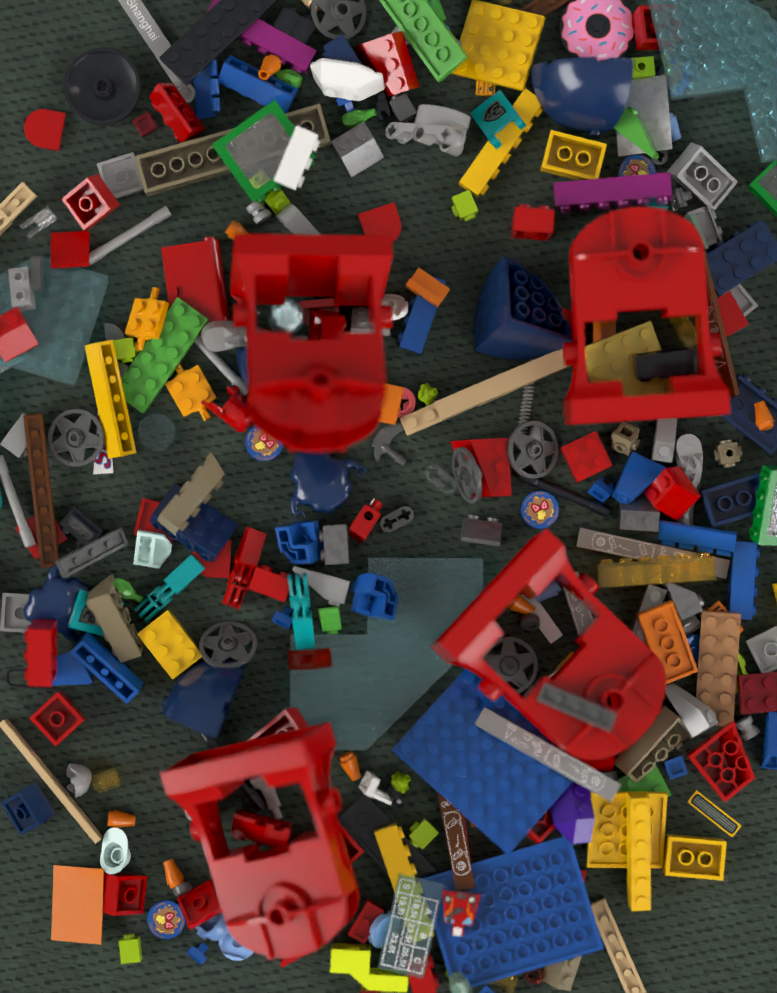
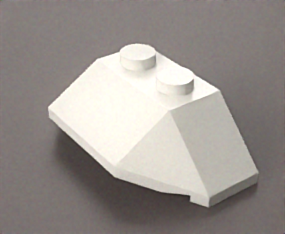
(346, 79)

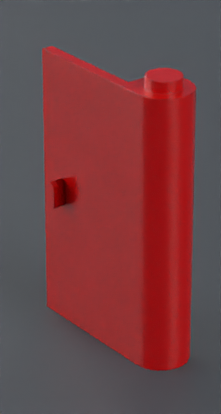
(199, 277)

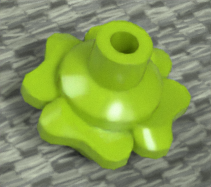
(427, 394)
(400, 781)

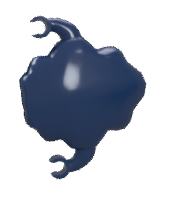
(321, 482)
(55, 602)

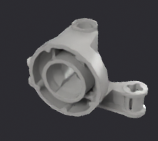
(432, 126)

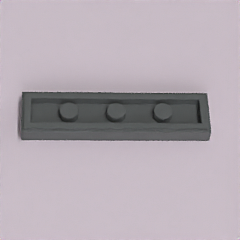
(91, 552)
(577, 707)

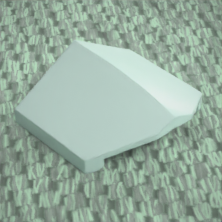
(151, 549)

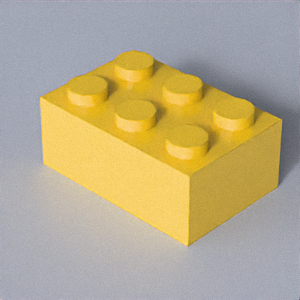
(573, 156)
(170, 644)
(694, 857)

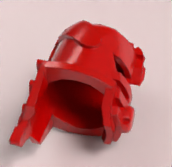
(234, 410)

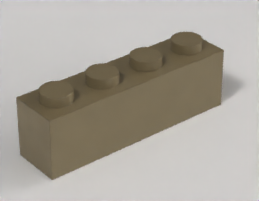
(192, 495)
(114, 620)
(653, 746)
(561, 974)

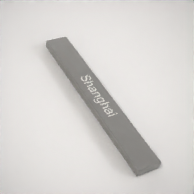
(150, 32)

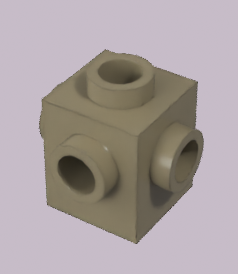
(625, 438)
(720, 453)

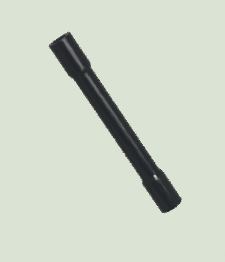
(593, 506)
(251, 793)

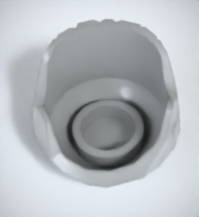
(80, 779)

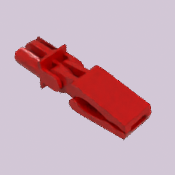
(245, 561)

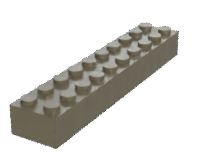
(199, 161)

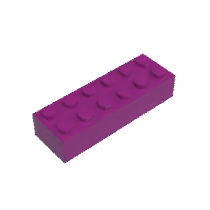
(613, 192)

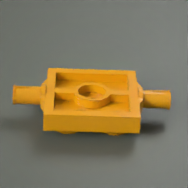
(147, 318)
(190, 389)

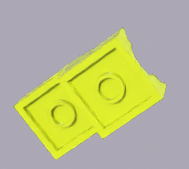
(355, 960)

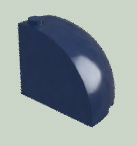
(584, 91)
(518, 315)
(203, 696)

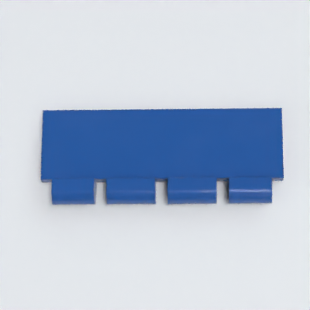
(205, 90)
(691, 536)

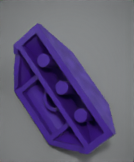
(574, 814)

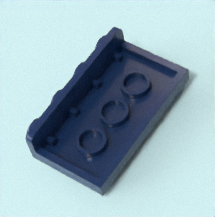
(741, 256)
(743, 414)
(204, 534)

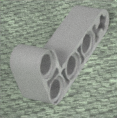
(296, 221)

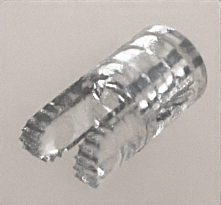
(42, 219)

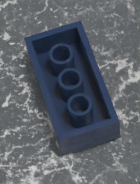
(730, 500)

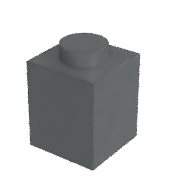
(402, 108)

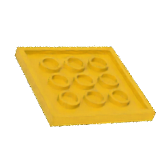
(499, 44)
(609, 837)

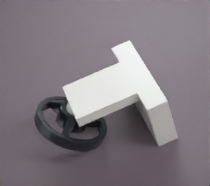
(368, 787)

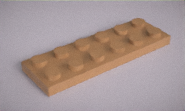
(718, 662)

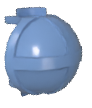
(213, 928)

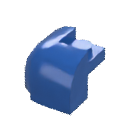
(300, 541)
(374, 597)

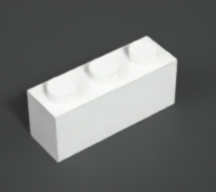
(297, 158)

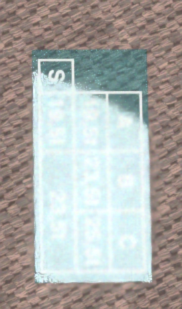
(411, 926)

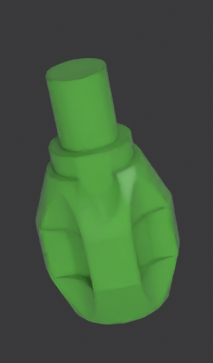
(289, 76)
(356, 117)
(126, 590)

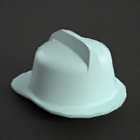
(115, 851)

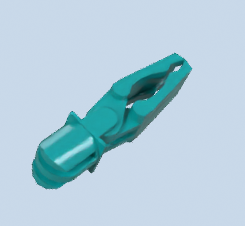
(177, 581)
(301, 619)

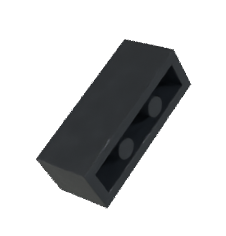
(663, 363)

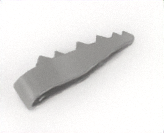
(223, 336)
(689, 457)

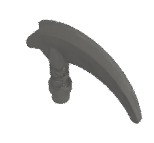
(382, 442)

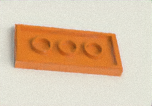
(667, 640)

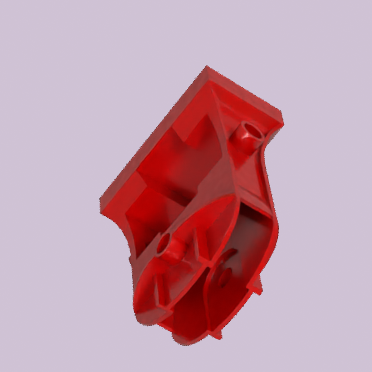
(612, 281)
(313, 390)
(606, 665)
(285, 896)

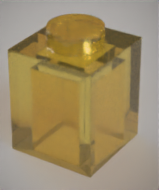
(106, 780)

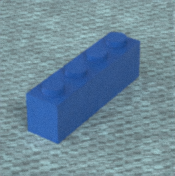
(245, 80)
(417, 324)
(742, 579)
(107, 667)

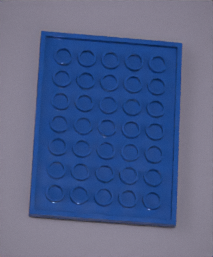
(477, 772)
(527, 914)

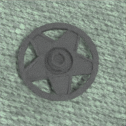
(338, 14)
(76, 437)
(533, 449)
(467, 473)
(228, 644)
(511, 665)

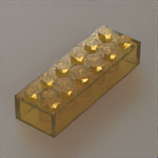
(656, 571)

